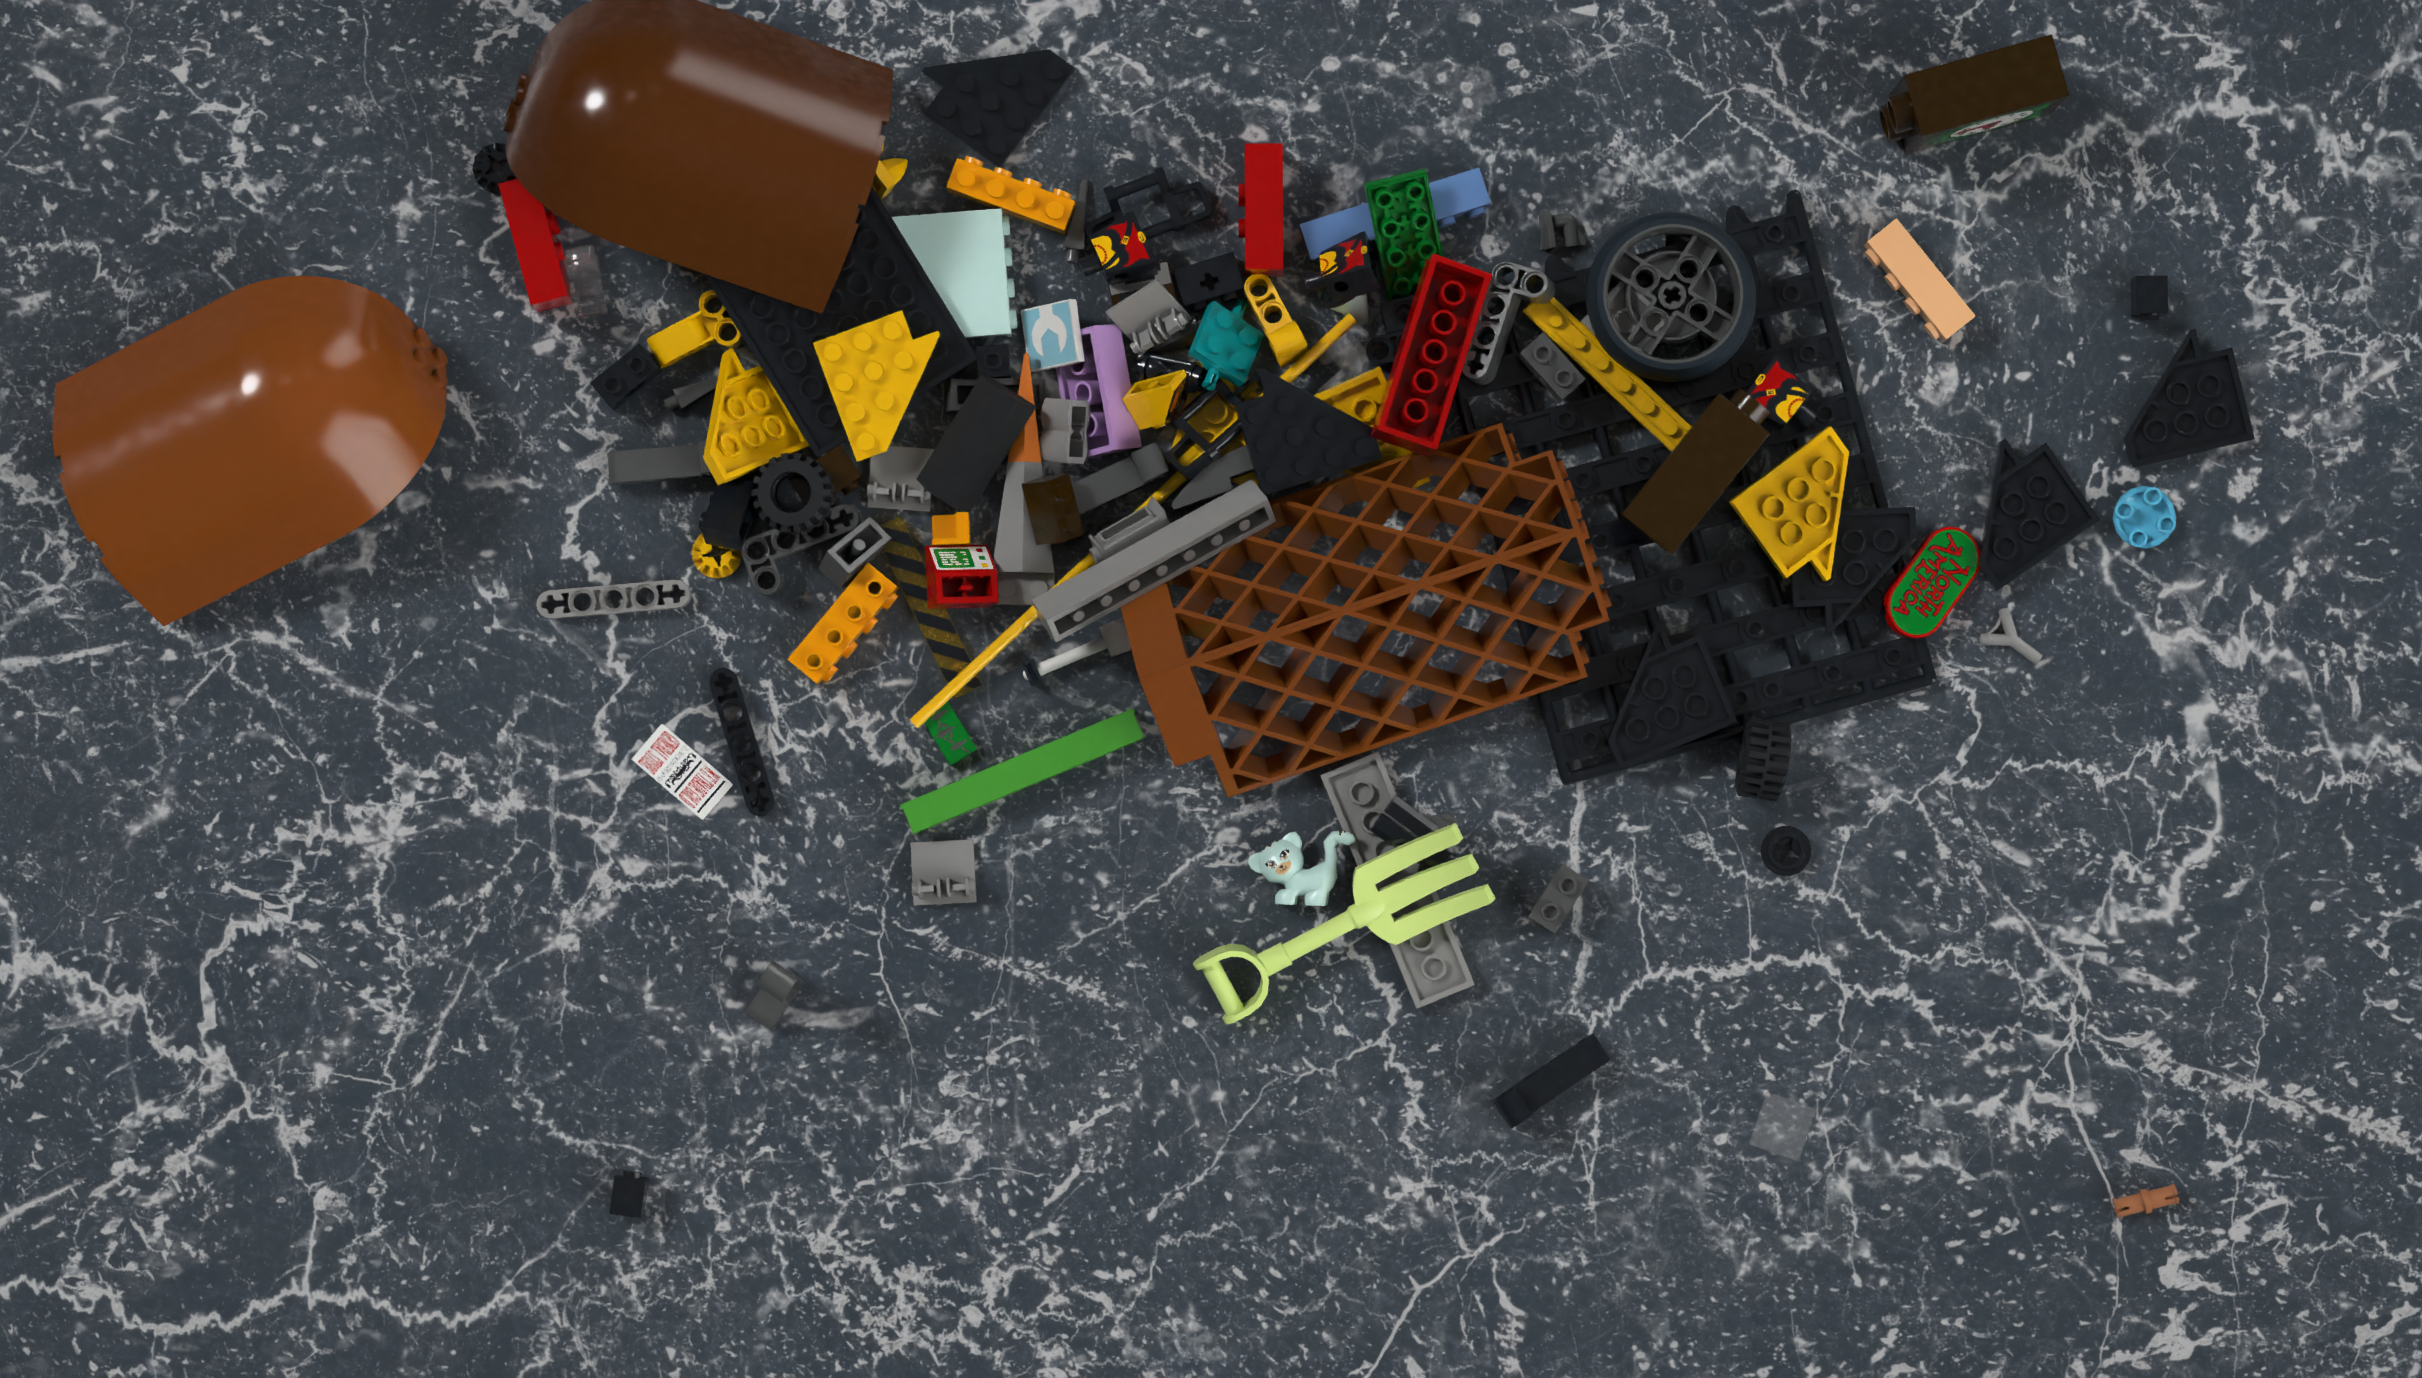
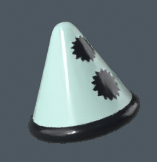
(1355, 306)

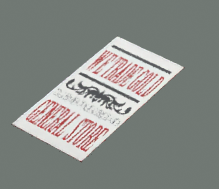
(682, 771)

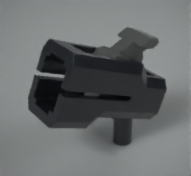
(1418, 824)

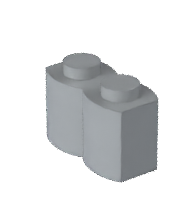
(1064, 430)

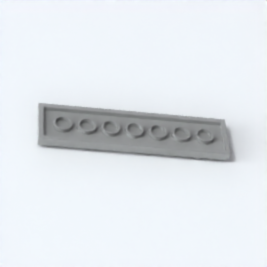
(1432, 959)

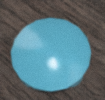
(2144, 517)

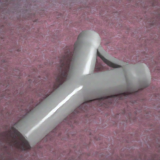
(2010, 637)

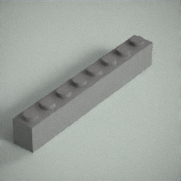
(1153, 560)

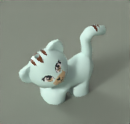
(1284, 863)

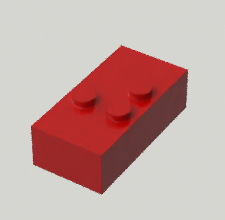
(1263, 205)
(537, 247)

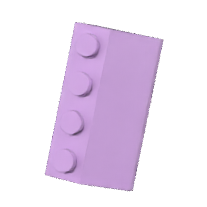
(1103, 383)

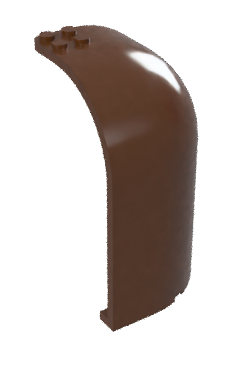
(702, 141)

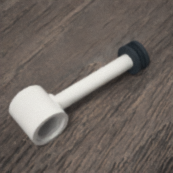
(1114, 638)

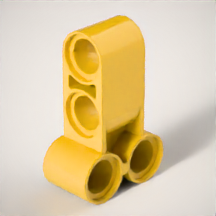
(692, 334)
(1285, 335)

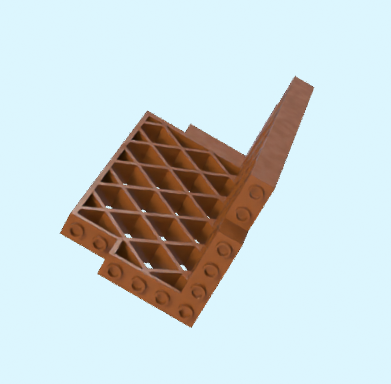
(1380, 597)

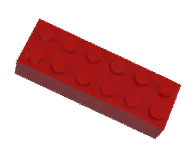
(1431, 355)

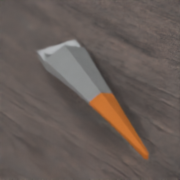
(1021, 565)

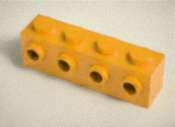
(1014, 197)
(843, 624)

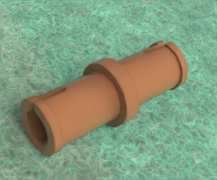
(2145, 1201)

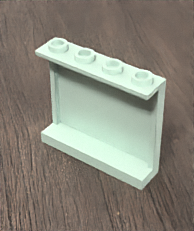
(967, 266)

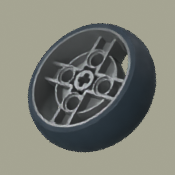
(1719, 327)

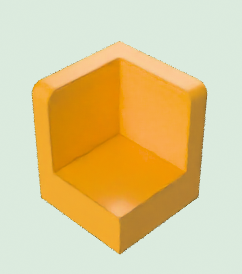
(951, 529)

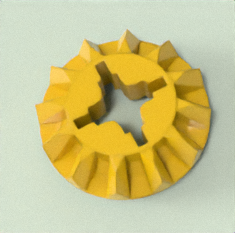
(708, 565)

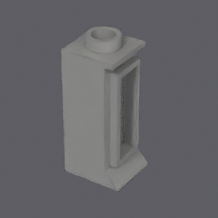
(1128, 531)

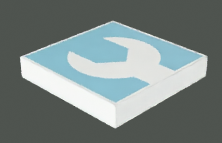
(1052, 335)

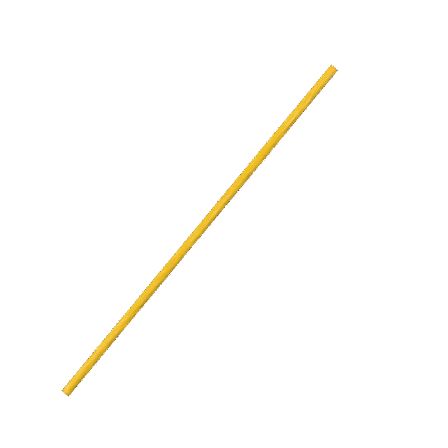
(1087, 562)

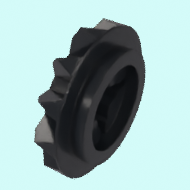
(482, 165)
(1799, 845)

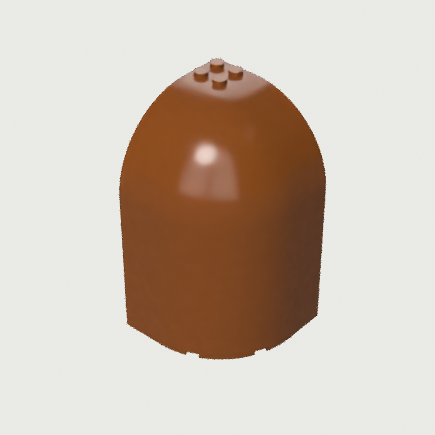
(246, 436)

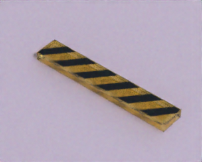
(934, 623)

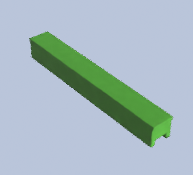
(1022, 771)

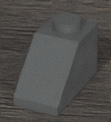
(853, 552)

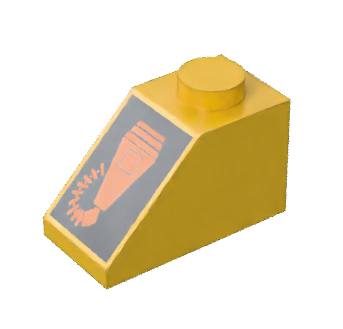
(1155, 399)

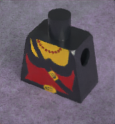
(1120, 252)
(1347, 269)
(1782, 395)

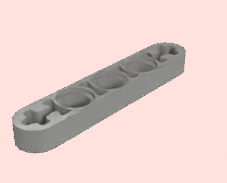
(598, 594)

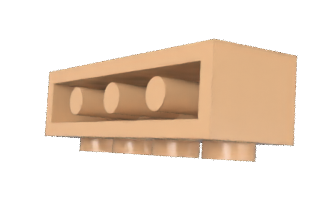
(1918, 280)

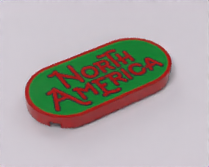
(1931, 582)

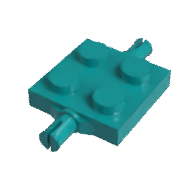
(1225, 344)

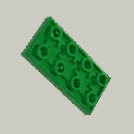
(1403, 229)

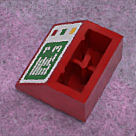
(960, 577)

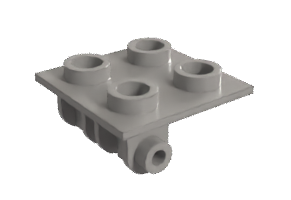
(1149, 316)
(894, 479)
(943, 872)

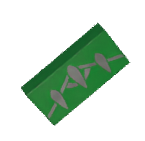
(950, 735)

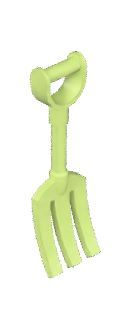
(1371, 908)

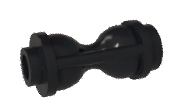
(1156, 365)

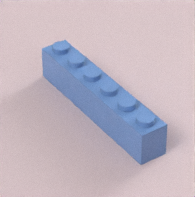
(1451, 198)

